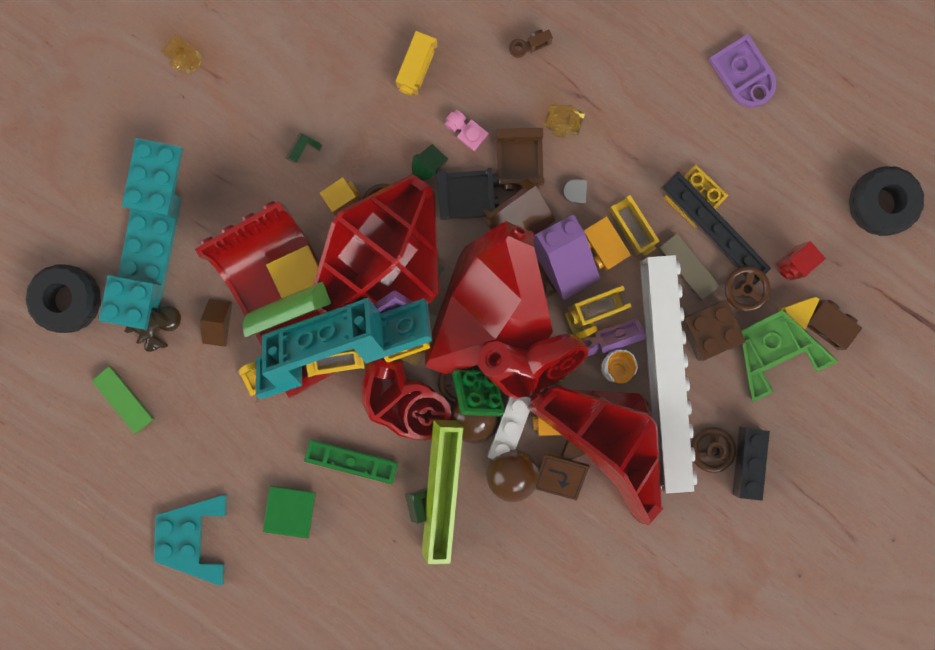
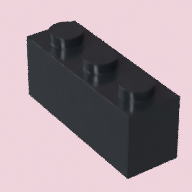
(751, 463)

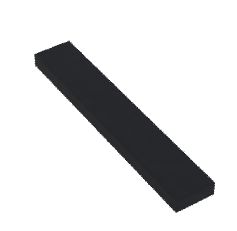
(713, 224)

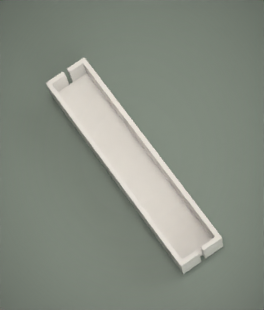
(667, 371)

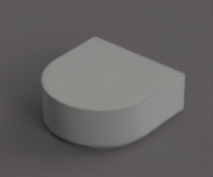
(575, 191)

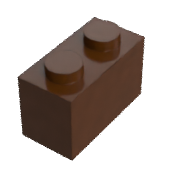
(833, 325)

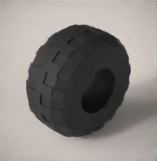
(907, 201)
(42, 296)

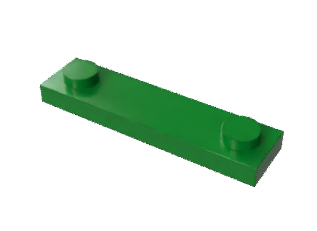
(351, 461)

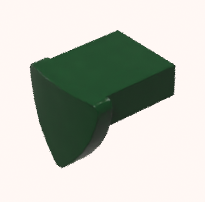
(299, 145)
(428, 162)
(415, 505)

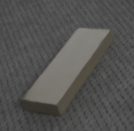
(691, 268)

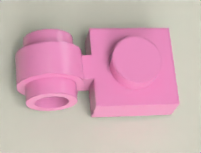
(471, 134)

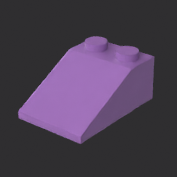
(566, 257)

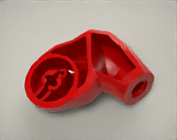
(530, 370)
(401, 403)

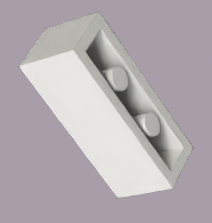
(510, 426)

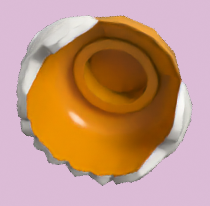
(619, 366)

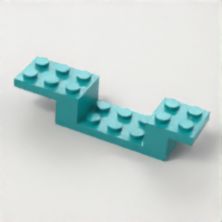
(148, 236)
(336, 331)

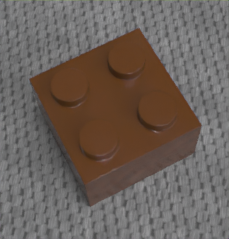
(712, 330)

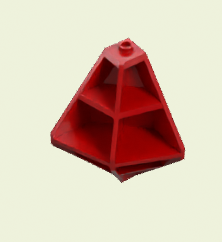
(382, 247)
(489, 299)
(615, 435)

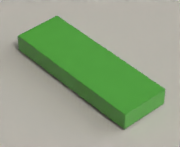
(123, 399)

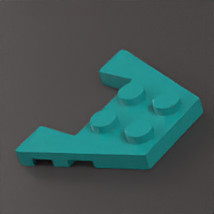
(180, 539)

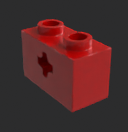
(800, 261)

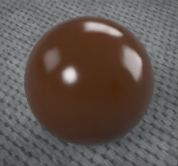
(475, 428)
(512, 476)

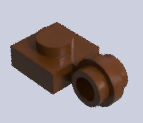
(536, 41)

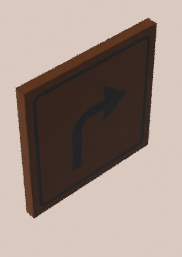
(561, 476)

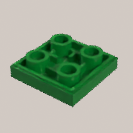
(477, 394)
(289, 512)

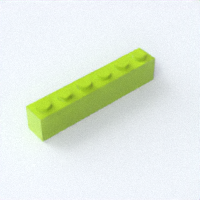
(442, 491)

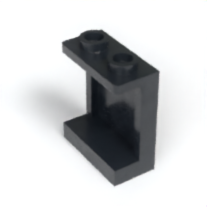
(466, 194)

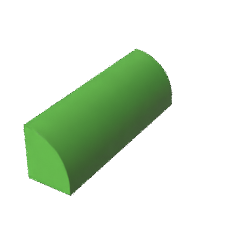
(285, 309)

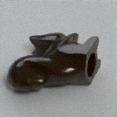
(166, 319)

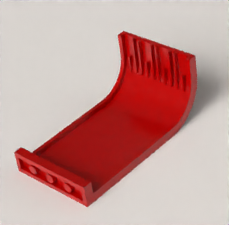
(241, 261)

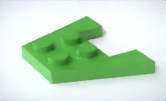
(774, 342)

